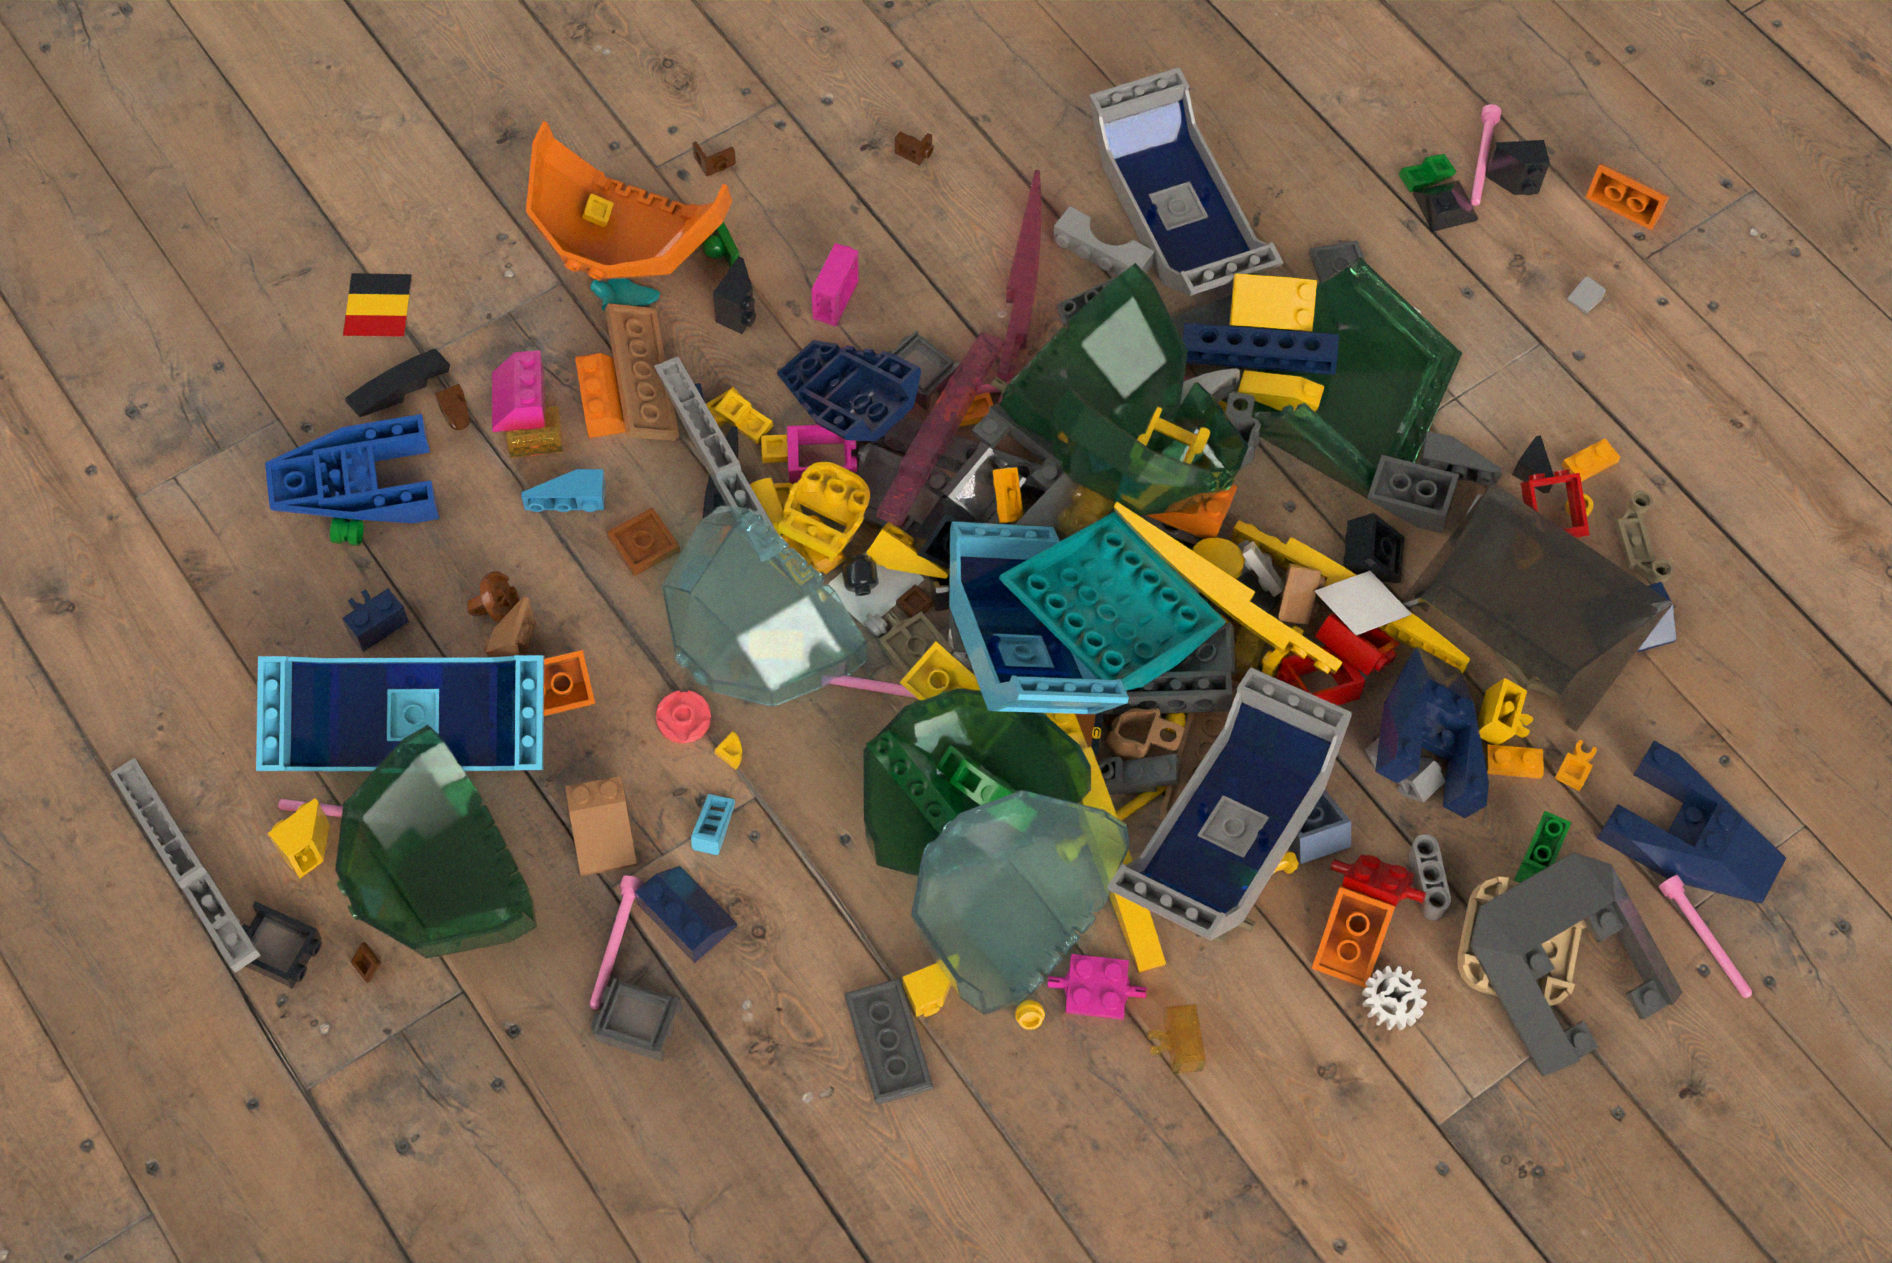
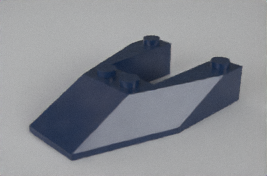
(1436, 713)
(1708, 840)

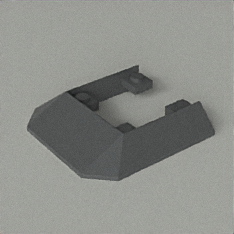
(1048, 476)
(1511, 951)

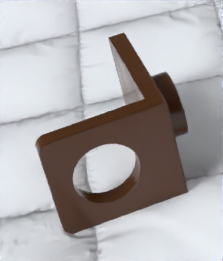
(716, 162)

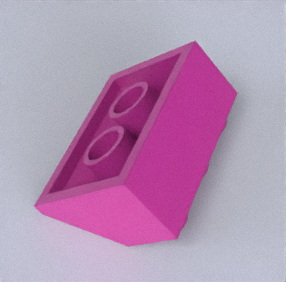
(519, 393)

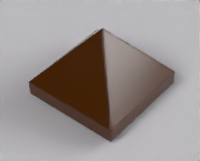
(366, 961)

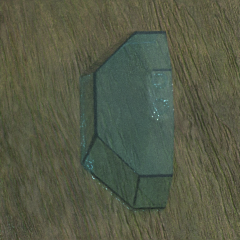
(753, 616)
(1011, 891)

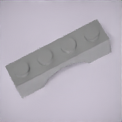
(1074, 234)

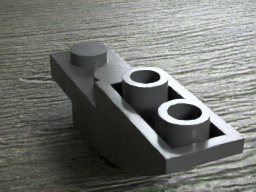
(1139, 774)

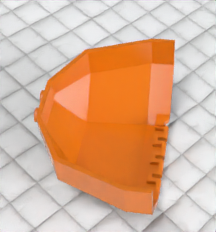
(641, 233)

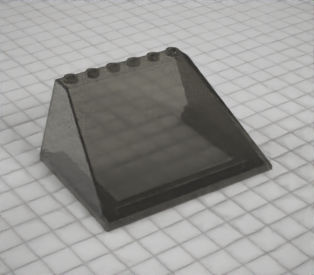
(1540, 599)

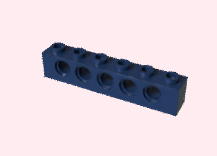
(1261, 348)

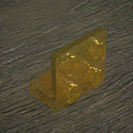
(539, 440)

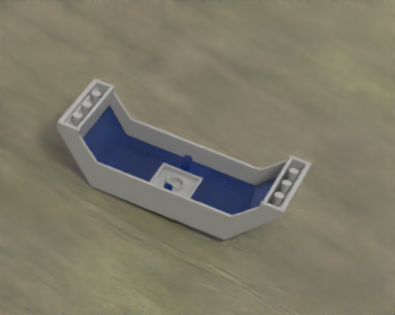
(1174, 185)
(1238, 808)

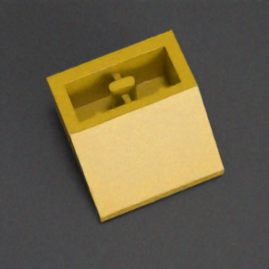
(302, 838)

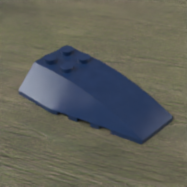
(851, 389)

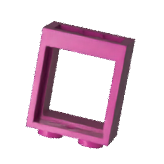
(835, 284)
(810, 436)

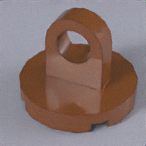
(495, 597)

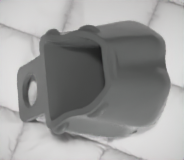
(1245, 424)

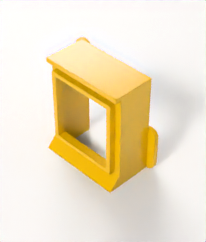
(1195, 442)

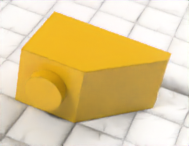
(926, 990)

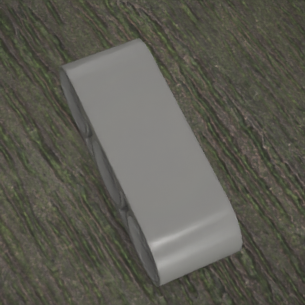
(1432, 865)

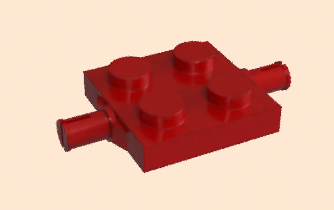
(1378, 880)

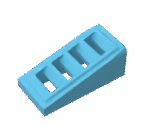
(707, 840)

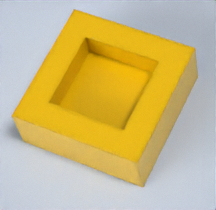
(597, 210)
(774, 448)

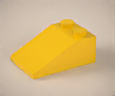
(1273, 302)

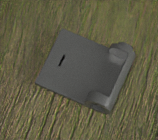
(878, 469)

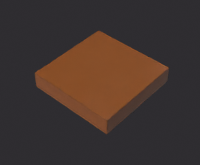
(643, 541)

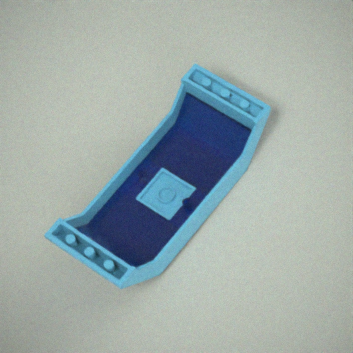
(1009, 648)
(359, 709)

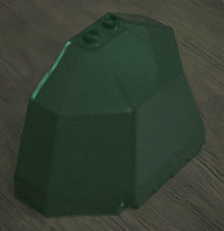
(1114, 354)
(1153, 475)
(1015, 746)
(423, 856)

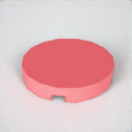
(683, 716)

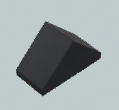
(1534, 462)

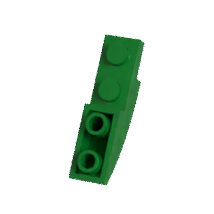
(972, 777)
(1543, 846)

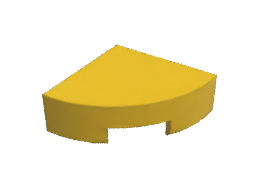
(730, 750)

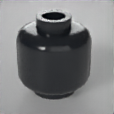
(860, 575)

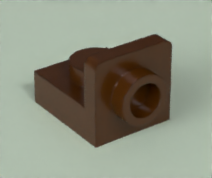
(912, 149)

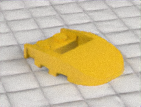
(833, 494)

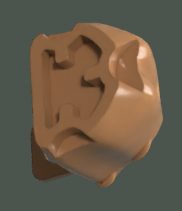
(1137, 731)

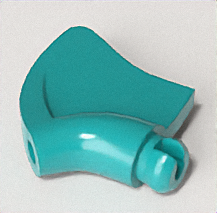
(623, 293)

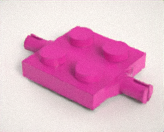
(1097, 986)

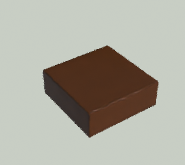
(914, 601)

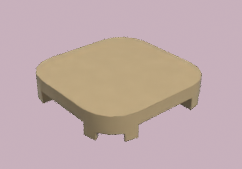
(1560, 949)

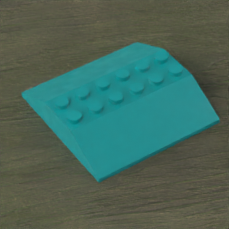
(1114, 603)

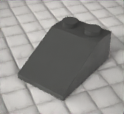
(1414, 492)

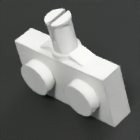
(1262, 565)

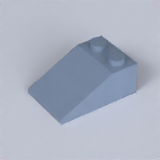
(1323, 832)

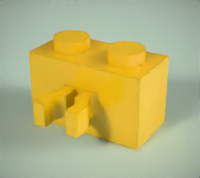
(1501, 713)

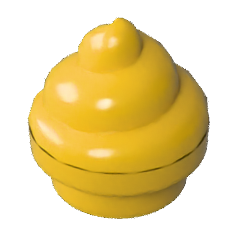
(1029, 1014)

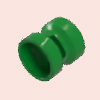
(345, 531)

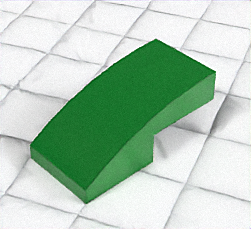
(1430, 172)

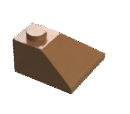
(513, 632)

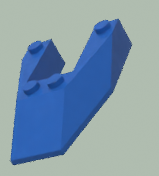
(340, 475)

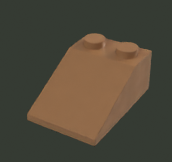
(1299, 594)
(601, 826)

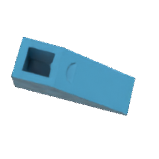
(572, 491)

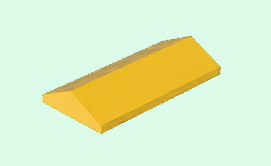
(937, 673)

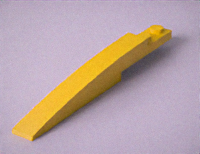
(1226, 592)
(1407, 630)
(1133, 918)

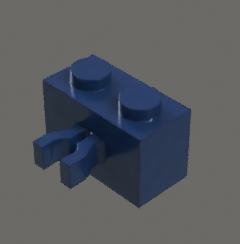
(374, 618)

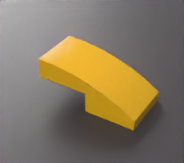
(741, 414)

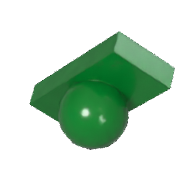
(721, 245)

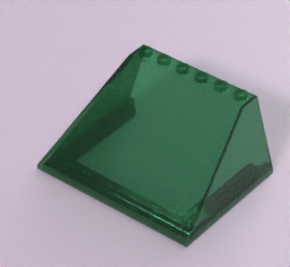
(1384, 384)

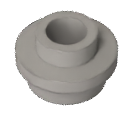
(875, 625)

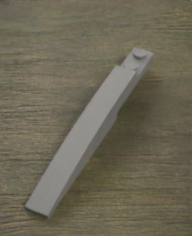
(708, 439)
(185, 865)

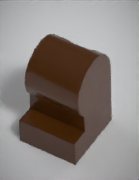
(453, 407)

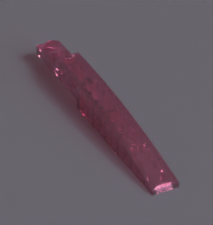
(1023, 282)
(939, 428)

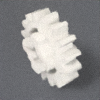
(1400, 987)

